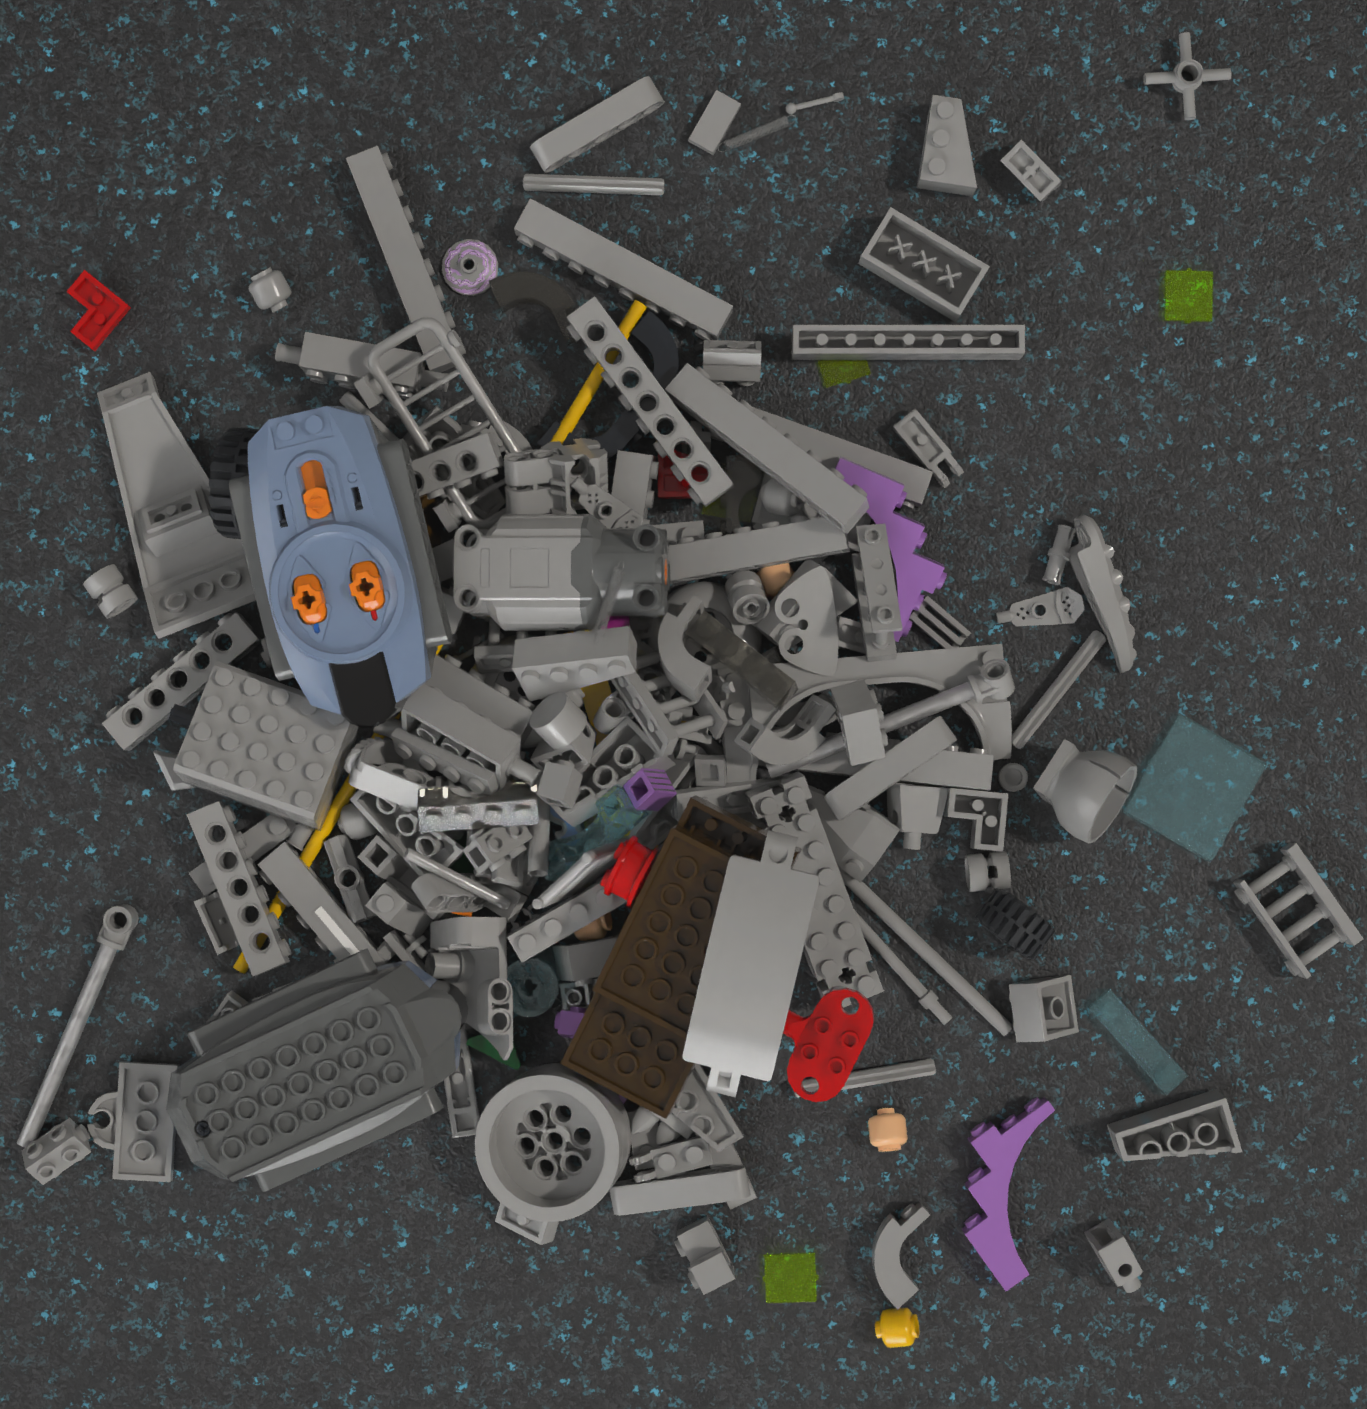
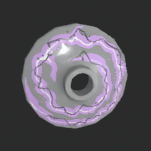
(469, 281)

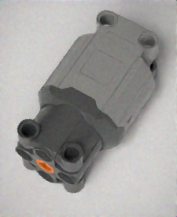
(557, 570)

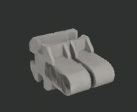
(542, 477)

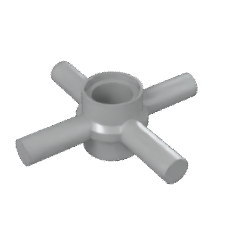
(1194, 68)

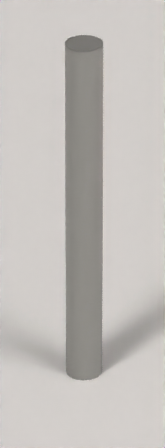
(457, 878)

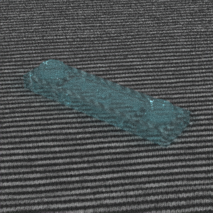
(1137, 1041)

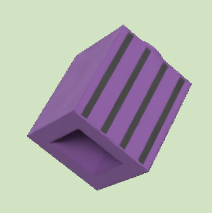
(649, 789)

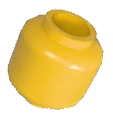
(897, 1327)

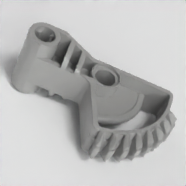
(396, 777)

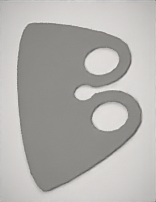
(818, 608)

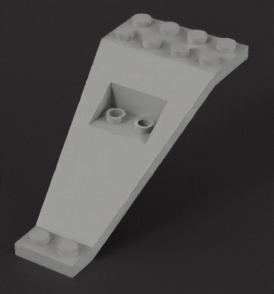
(180, 555)

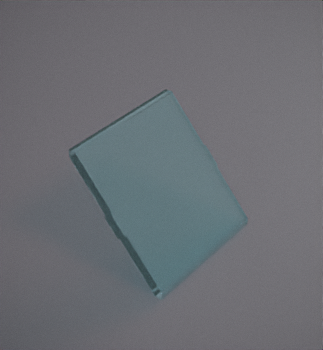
(1195, 787)

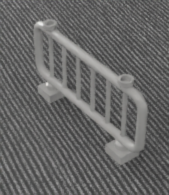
(371, 392)

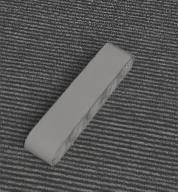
(597, 124)
(887, 771)
(680, 1190)

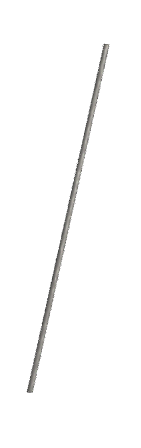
(861, 890)

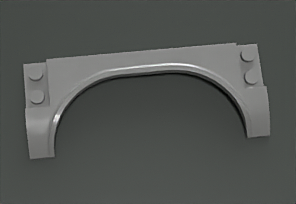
(931, 668)

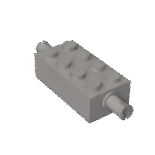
(347, 360)
(467, 734)

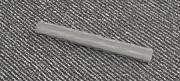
(593, 184)
(1058, 689)
(880, 1075)

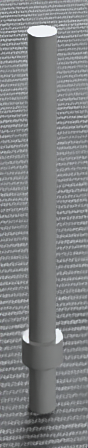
(927, 999)

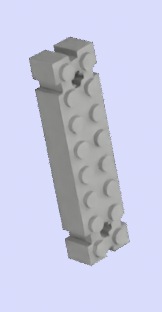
(833, 931)

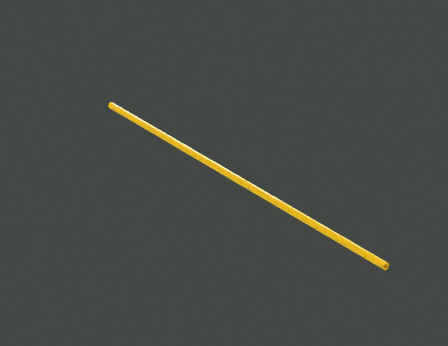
(347, 791)

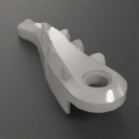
(1102, 589)

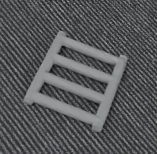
(581, 874)

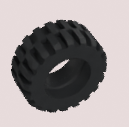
(228, 463)

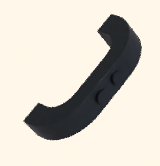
(661, 345)

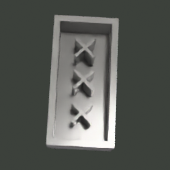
(923, 264)

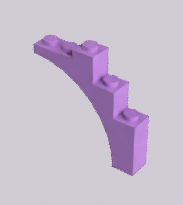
(913, 570)
(999, 1150)

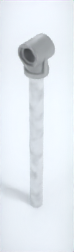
(993, 681)
(112, 939)

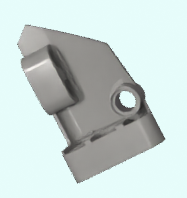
(475, 961)

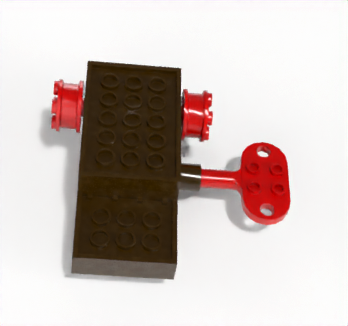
(650, 981)

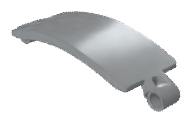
(751, 966)

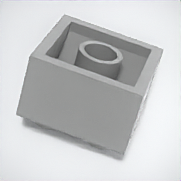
(1043, 1008)

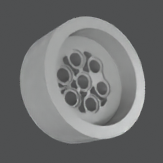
(517, 1172)

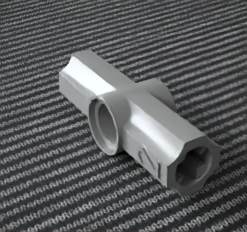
(343, 861)

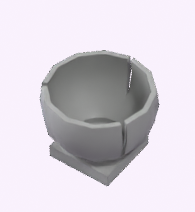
(1085, 790)

